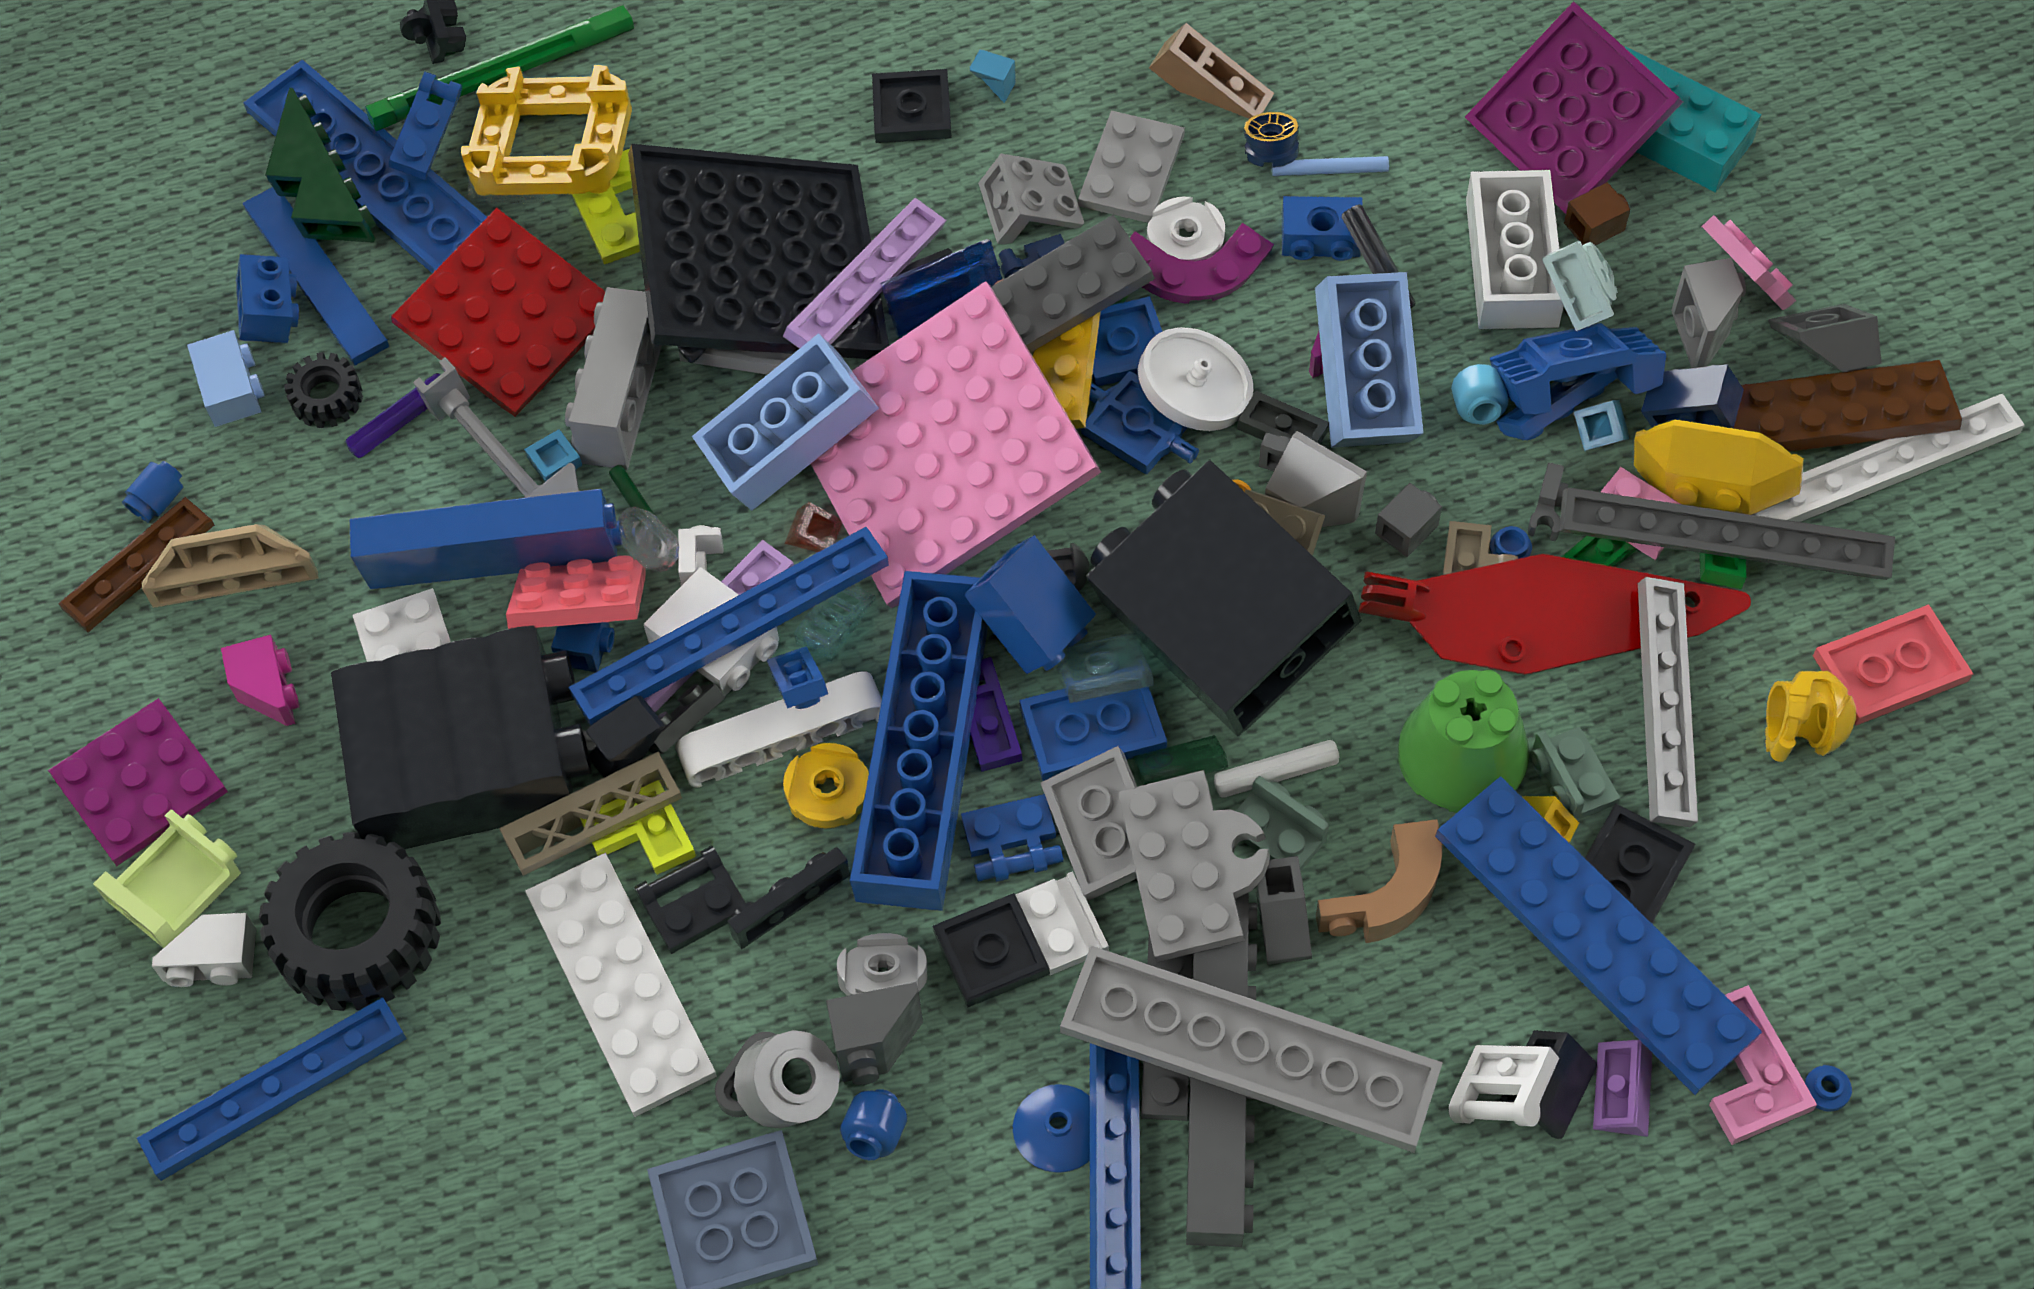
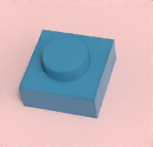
(552, 454)

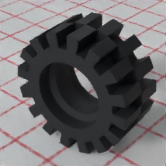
(322, 371)

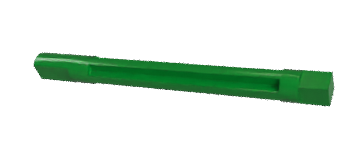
(571, 39)

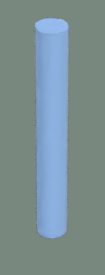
(1333, 166)

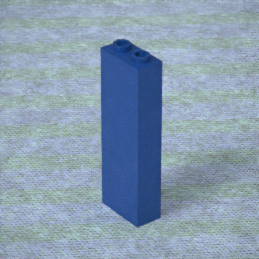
(483, 538)

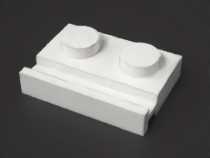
(1061, 922)

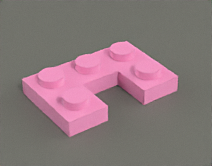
(1751, 260)
(1773, 1086)

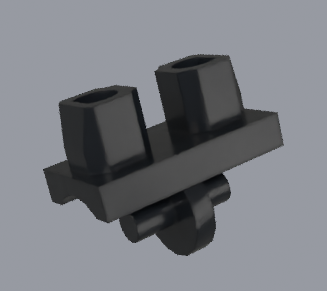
(429, 27)

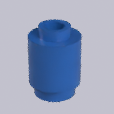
(153, 490)

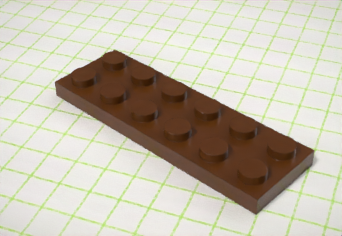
(1851, 406)

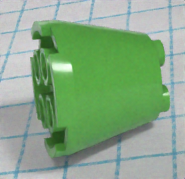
(1463, 739)

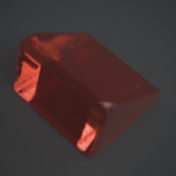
(813, 528)

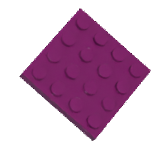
(1574, 106)

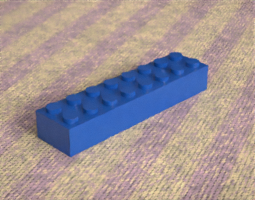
(920, 745)

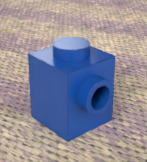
(584, 643)

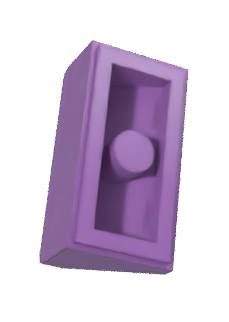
(1623, 1087)

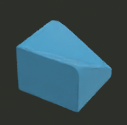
(995, 71)
(1601, 425)

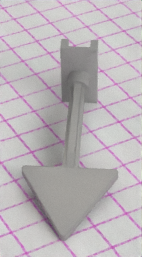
(449, 397)

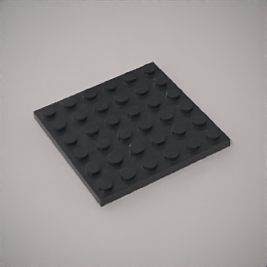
(746, 246)

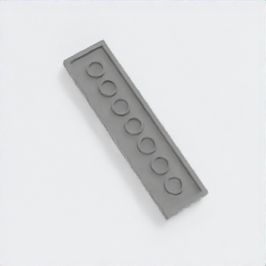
(1252, 1048)

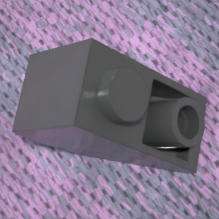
(1283, 912)

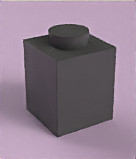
(1408, 519)

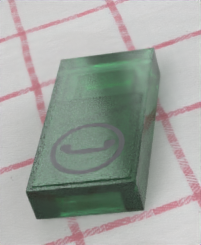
(1181, 760)

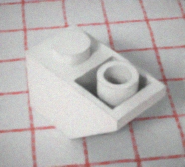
(209, 949)

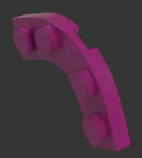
(1206, 278)

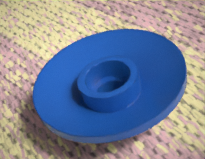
(1049, 1147)

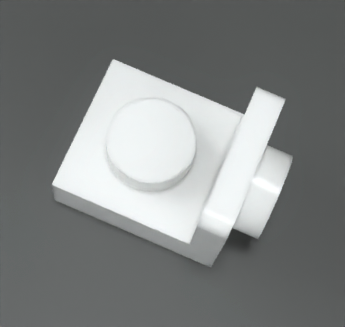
(694, 546)

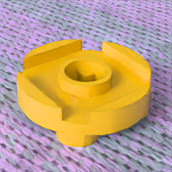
(813, 768)

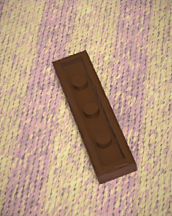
(125, 571)

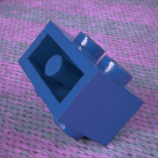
(265, 298)

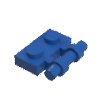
(1007, 827)

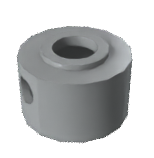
(761, 1086)

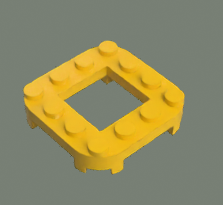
(592, 161)

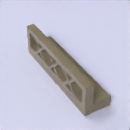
(564, 815)

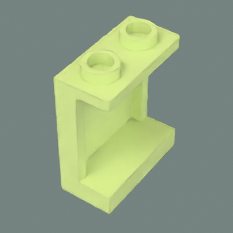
(171, 880)

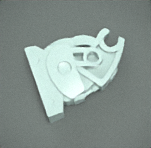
(1582, 283)

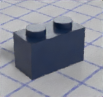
(1695, 395)

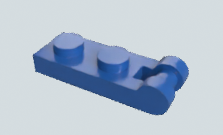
(424, 127)

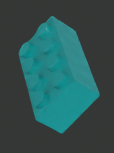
(1703, 134)

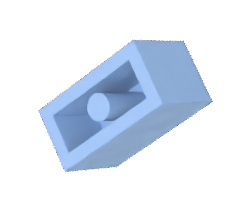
(225, 378)

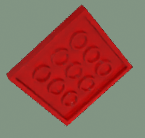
(503, 312)

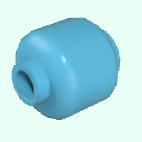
(1479, 394)

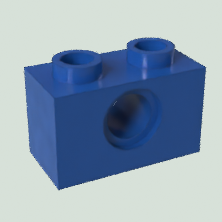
(1316, 227)

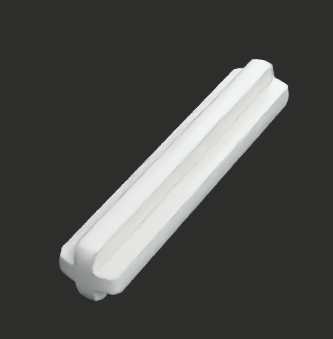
(1277, 767)

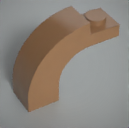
(1401, 900)

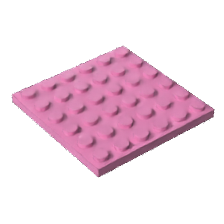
(958, 444)

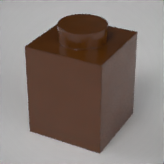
(1597, 215)

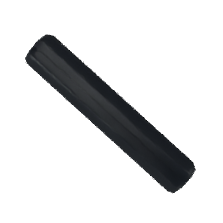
(1370, 243)

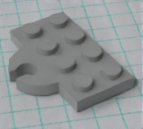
(1189, 864)

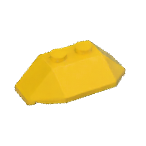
(1717, 466)

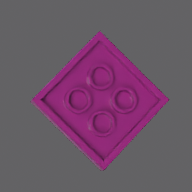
(134, 778)

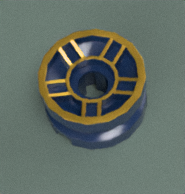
(1271, 139)

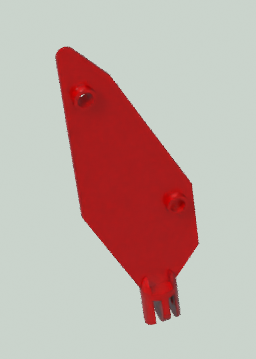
(1535, 611)

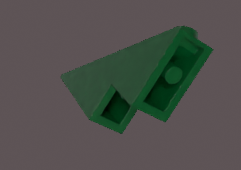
(306, 170)

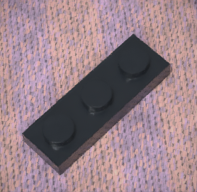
(788, 897)

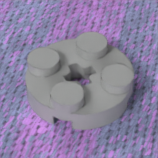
(859, 967)

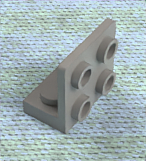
(1027, 191)

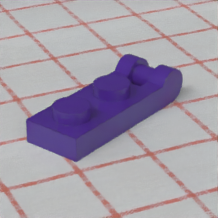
(991, 723)

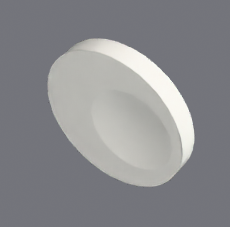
(1195, 379)

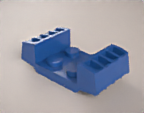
(1573, 353)

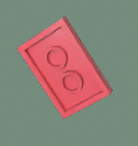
(1895, 663)

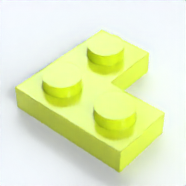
(658, 833)

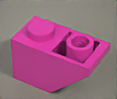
(258, 679)

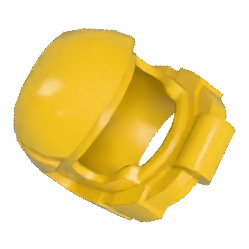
(1811, 708)

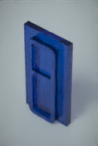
(936, 285)

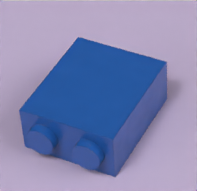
(1031, 606)

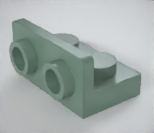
(1573, 772)
(1286, 824)

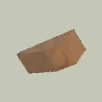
(1205, 72)

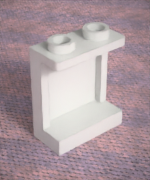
(696, 597)

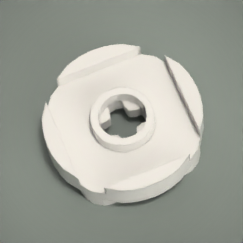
(1183, 213)

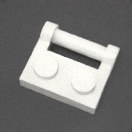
(1503, 1071)

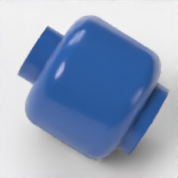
(873, 1124)

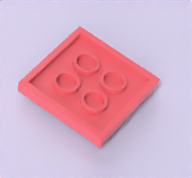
(577, 593)

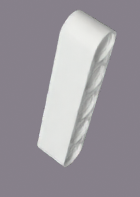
(774, 729)

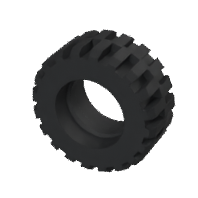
(371, 967)

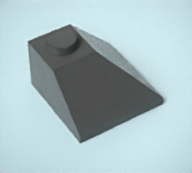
(1835, 335)

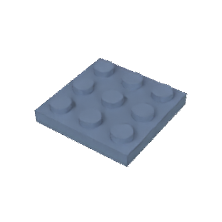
(732, 1215)

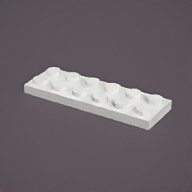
(620, 984)

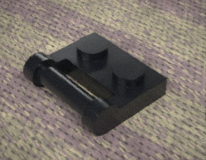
(697, 911)

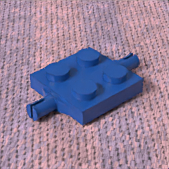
(1133, 427)

